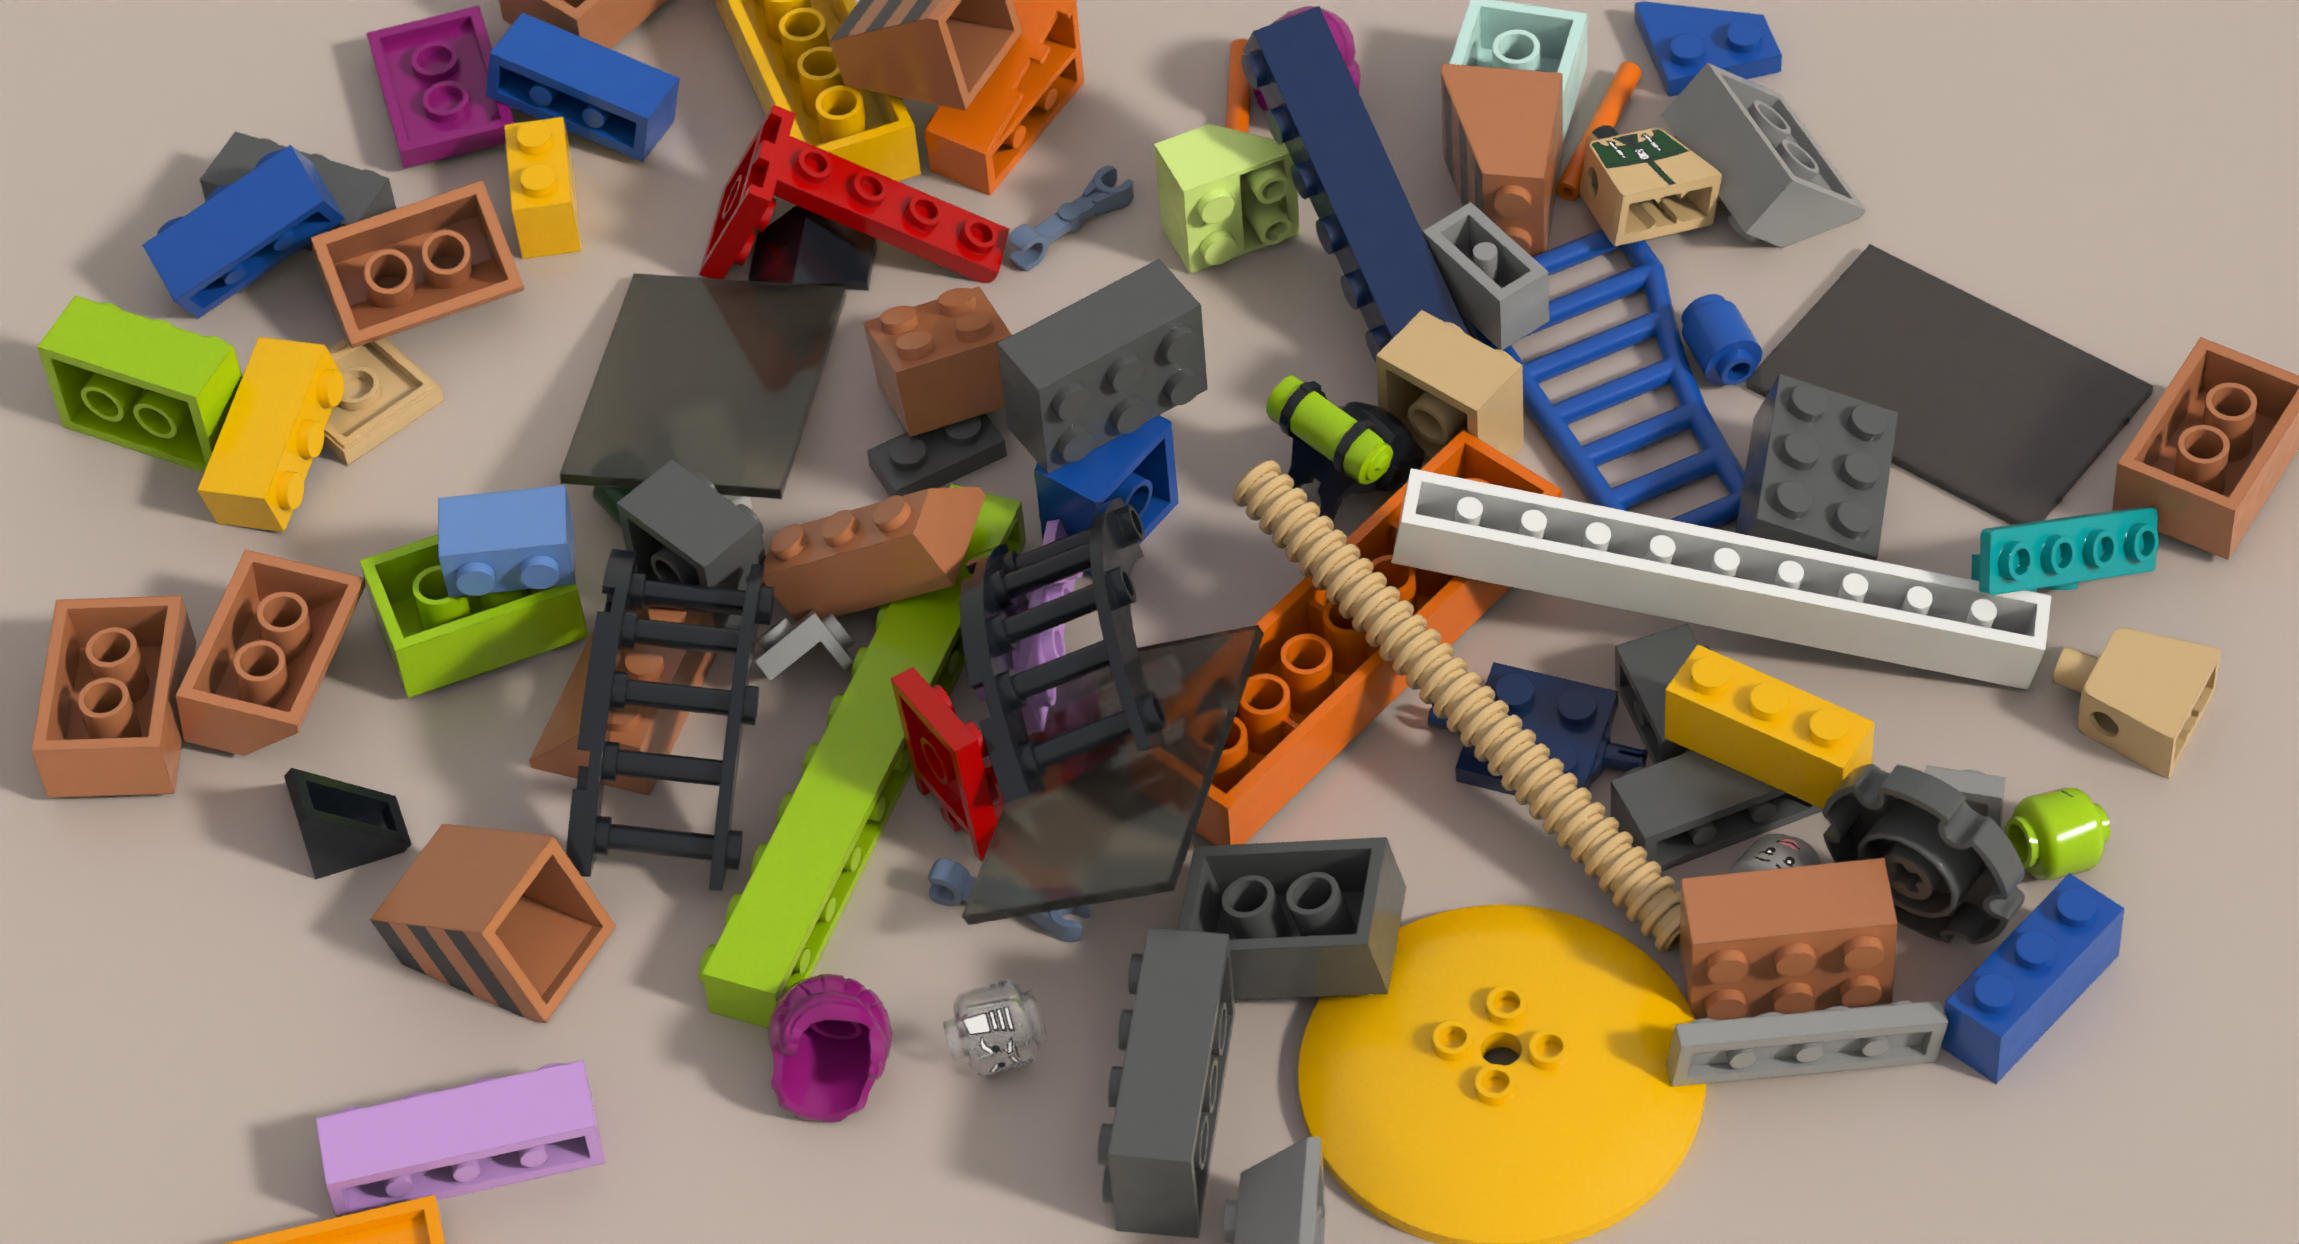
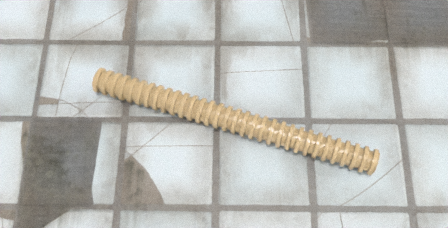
(1463, 701)

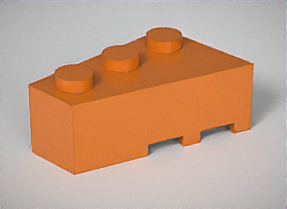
(1016, 101)

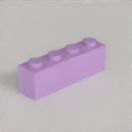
(461, 1139)

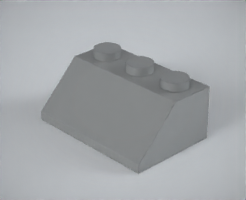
(1769, 163)
(1280, 1199)

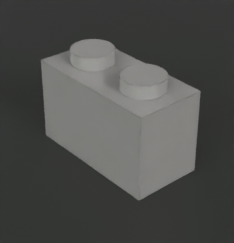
(1489, 276)

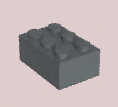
(1103, 366)
(1817, 470)
(1300, 914)

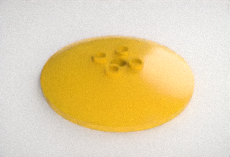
(1496, 1150)

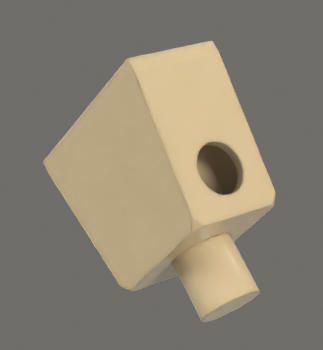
(2142, 694)

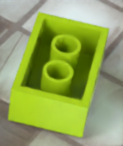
(139, 381)
(458, 637)

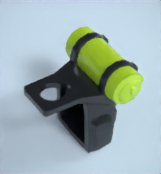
(1342, 446)

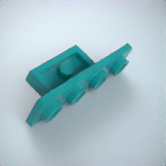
(2066, 551)

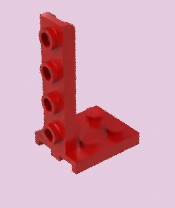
(848, 195)
(949, 759)

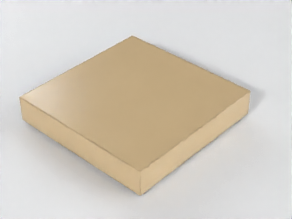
(379, 397)

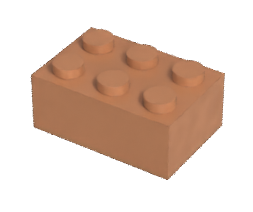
(2212, 447)
(110, 696)
(1788, 939)

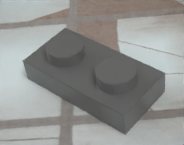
(936, 456)

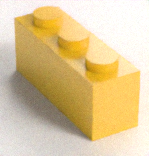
(271, 434)
(1764, 727)

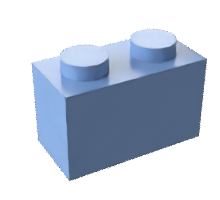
(506, 541)

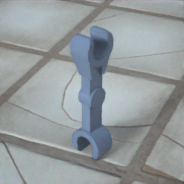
(1096, 199)
(954, 883)

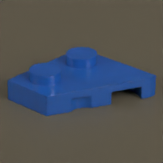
(1690, 37)

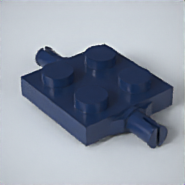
(1565, 717)

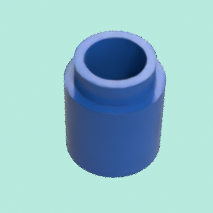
(1720, 340)

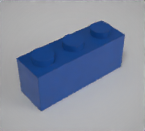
(585, 83)
(243, 231)
(2032, 978)

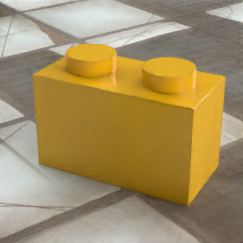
(542, 188)

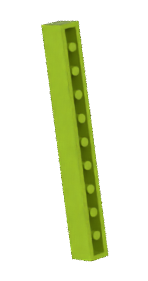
(843, 797)

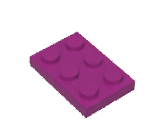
(437, 85)

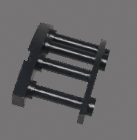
(993, 630)
(612, 690)

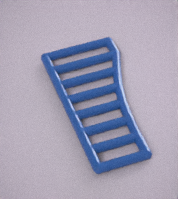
(1672, 369)

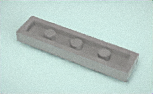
(1806, 1042)

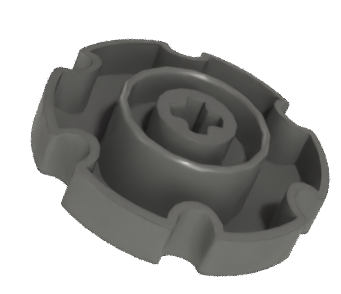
(1942, 858)

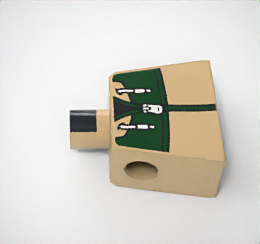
(1646, 185)

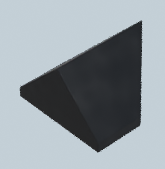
(813, 251)
(344, 822)

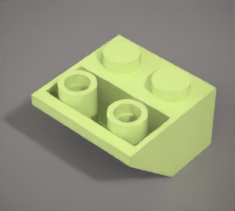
(1224, 194)

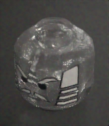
(995, 1027)

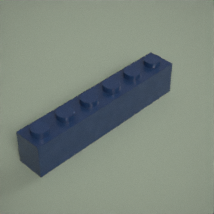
(1346, 176)

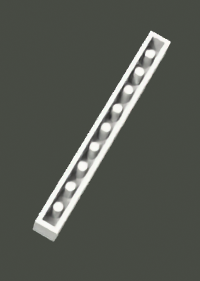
(1720, 579)

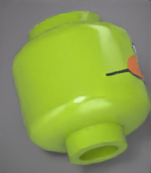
(2058, 833)

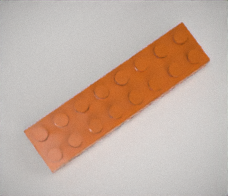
(1321, 679)

